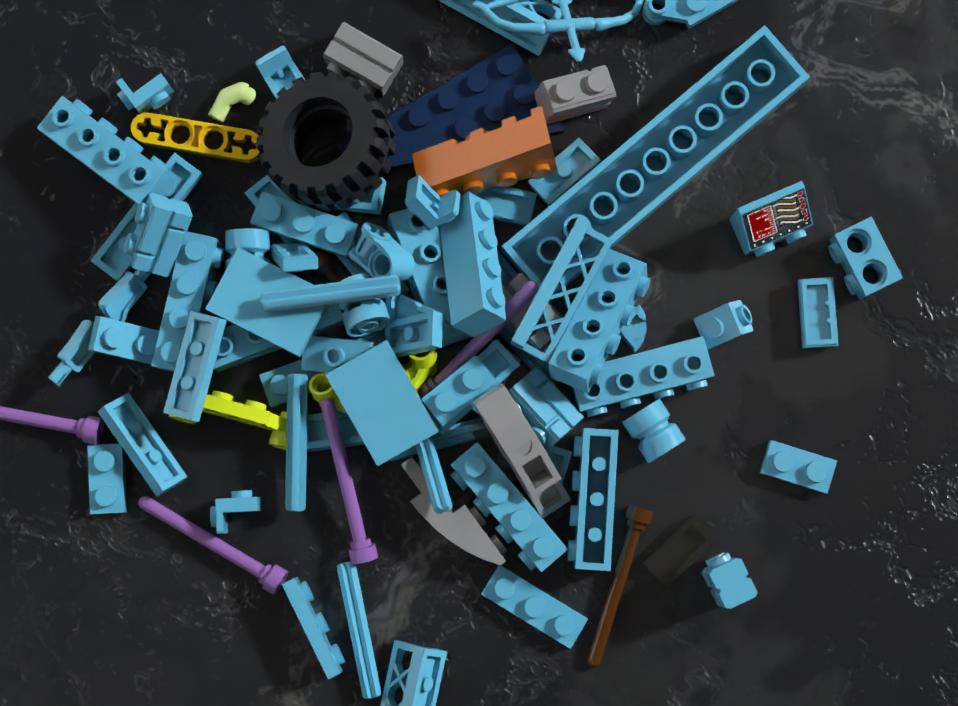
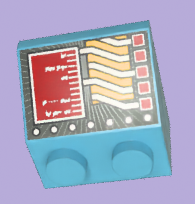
(772, 219)

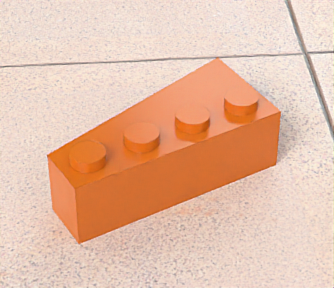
(489, 157)

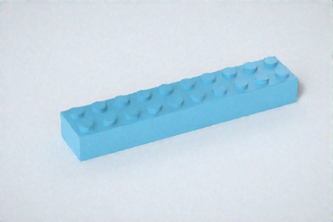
(662, 155)

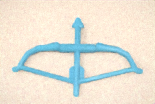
(566, 24)

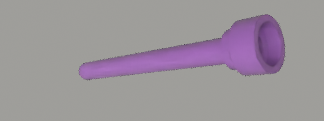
(480, 341)
(88, 429)
(361, 547)
(269, 576)

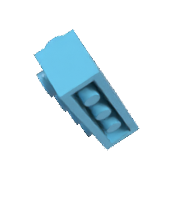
(104, 152)
(472, 268)
(428, 278)
(189, 291)
(598, 321)
(646, 374)
(502, 499)
(595, 499)

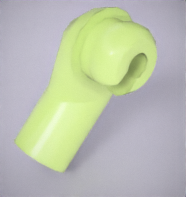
(229, 96)

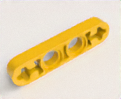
(196, 141)

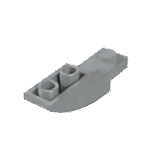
(522, 450)
(460, 527)

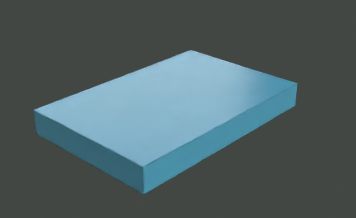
(239, 303)
(382, 402)

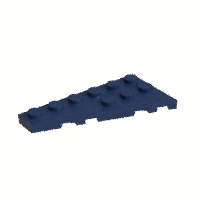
(468, 102)

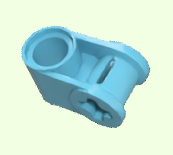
(381, 254)

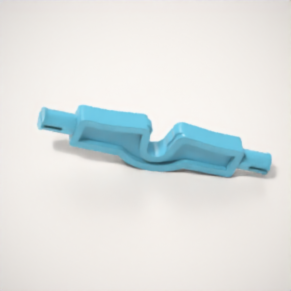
(114, 305)

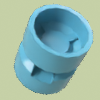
(251, 240)
(364, 316)
(653, 431)

